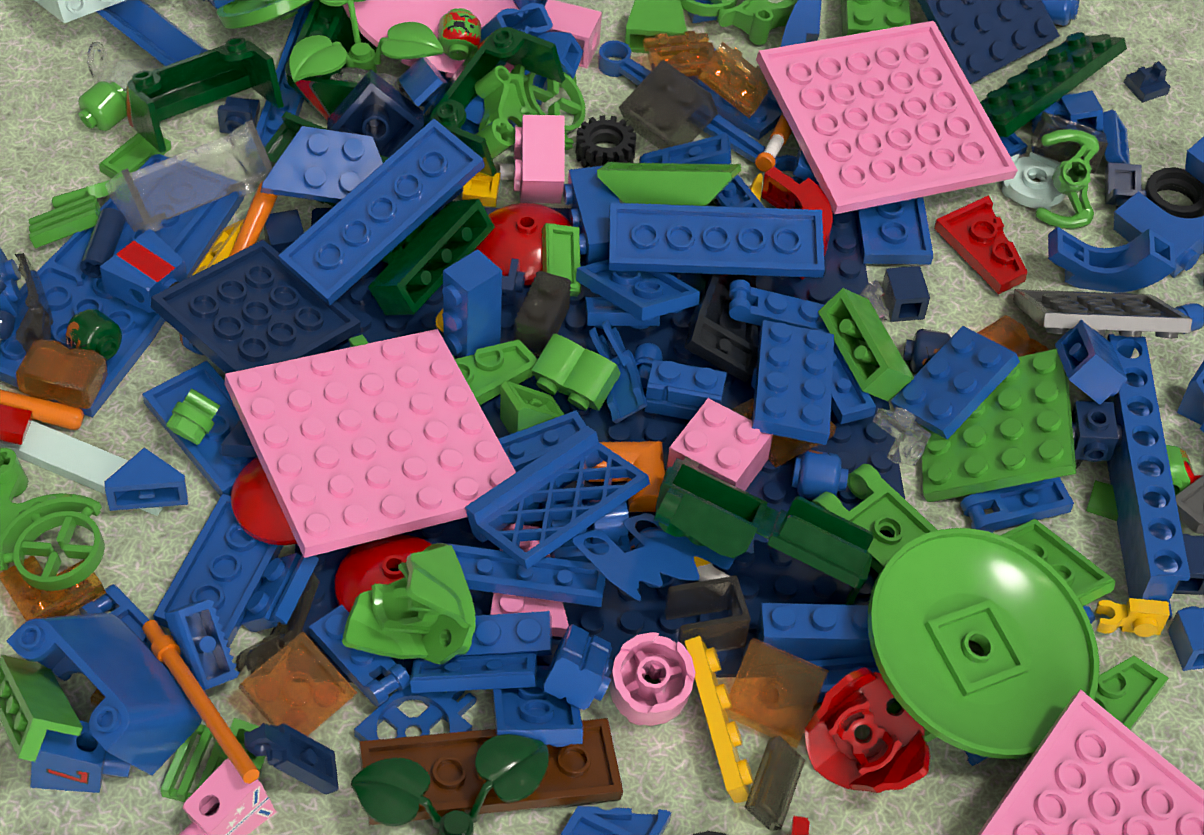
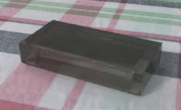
(775, 783)

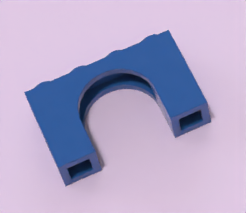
(1186, 233)

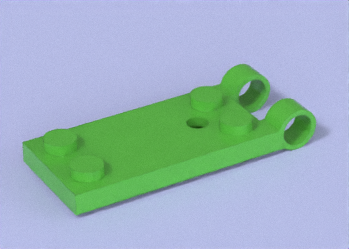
(879, 511)

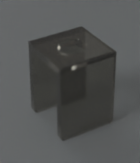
(711, 597)

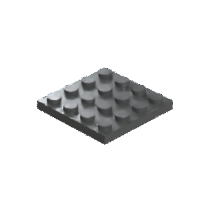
(1102, 311)

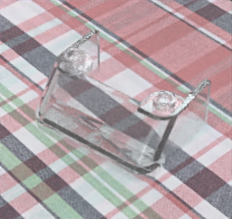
(191, 179)

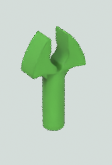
(98, 190)

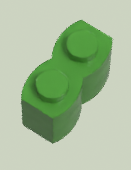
(575, 372)

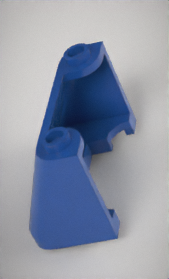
(143, 704)

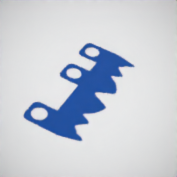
(659, 555)

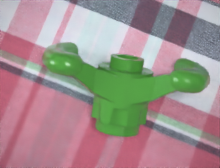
(1071, 178)

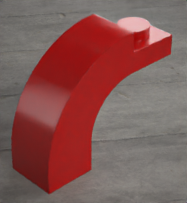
(788, 194)

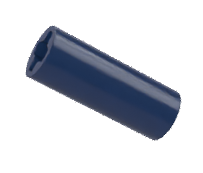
(102, 241)

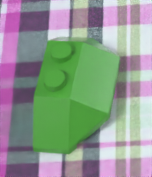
(667, 182)

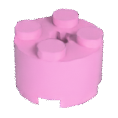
(662, 660)

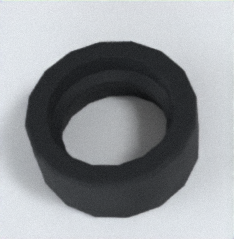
(1179, 181)

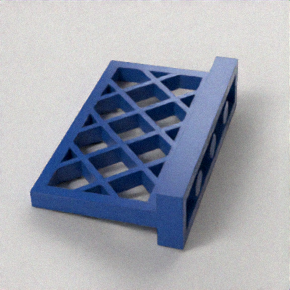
(543, 482)

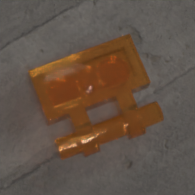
(684, 52)
(735, 79)

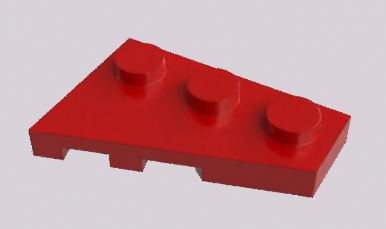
(983, 244)

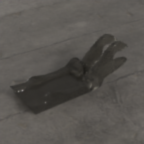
(38, 318)
(281, 635)

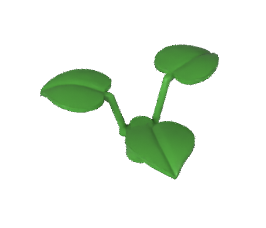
(320, 56)

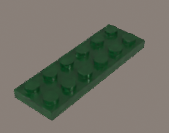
(1049, 79)

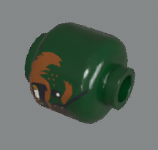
(94, 331)

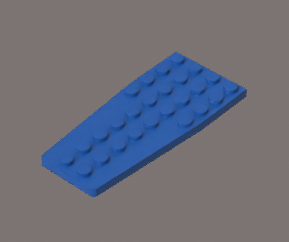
(72, 291)

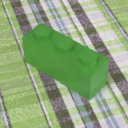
(865, 345)

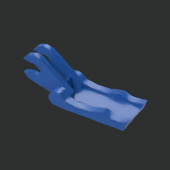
(627, 393)

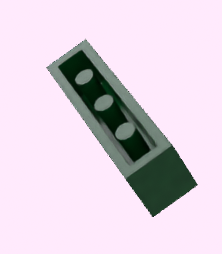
(420, 266)

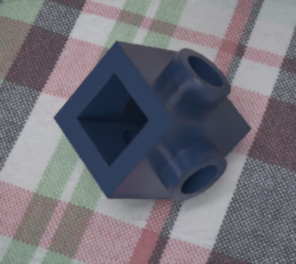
(1095, 431)

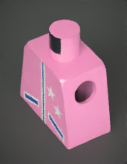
(227, 805)

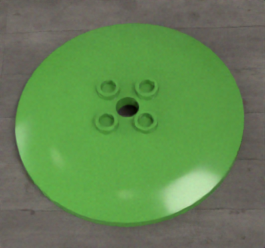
(1009, 601)

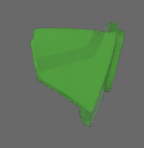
(419, 615)

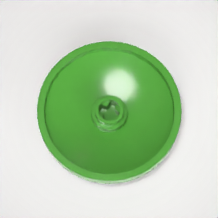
(257, 12)

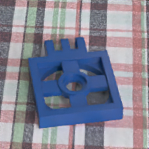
(439, 706)

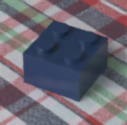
(378, 111)

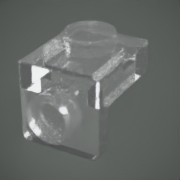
(908, 435)

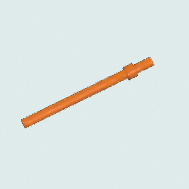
(168, 652)

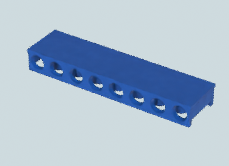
(1143, 483)

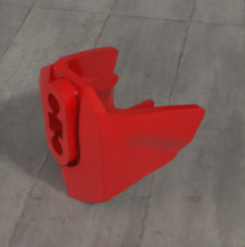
(884, 760)

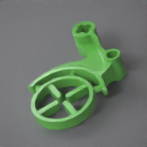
(751, 16)
(514, 95)
(28, 520)

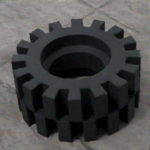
(608, 132)

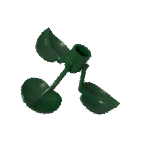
(396, 786)

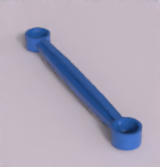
(740, 141)

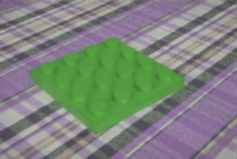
(1010, 439)

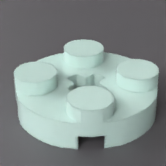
(1032, 193)

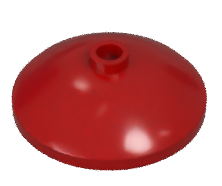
(519, 237)
(258, 508)
(371, 565)

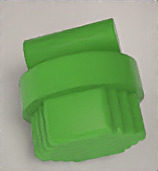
(193, 417)

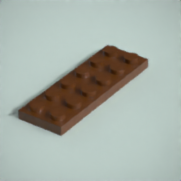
(573, 773)

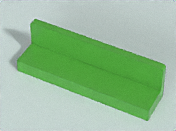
(32, 705)

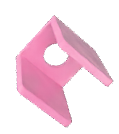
(580, 22)

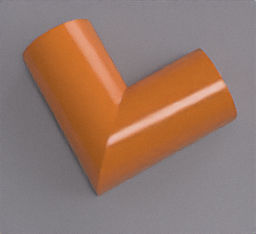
(649, 459)

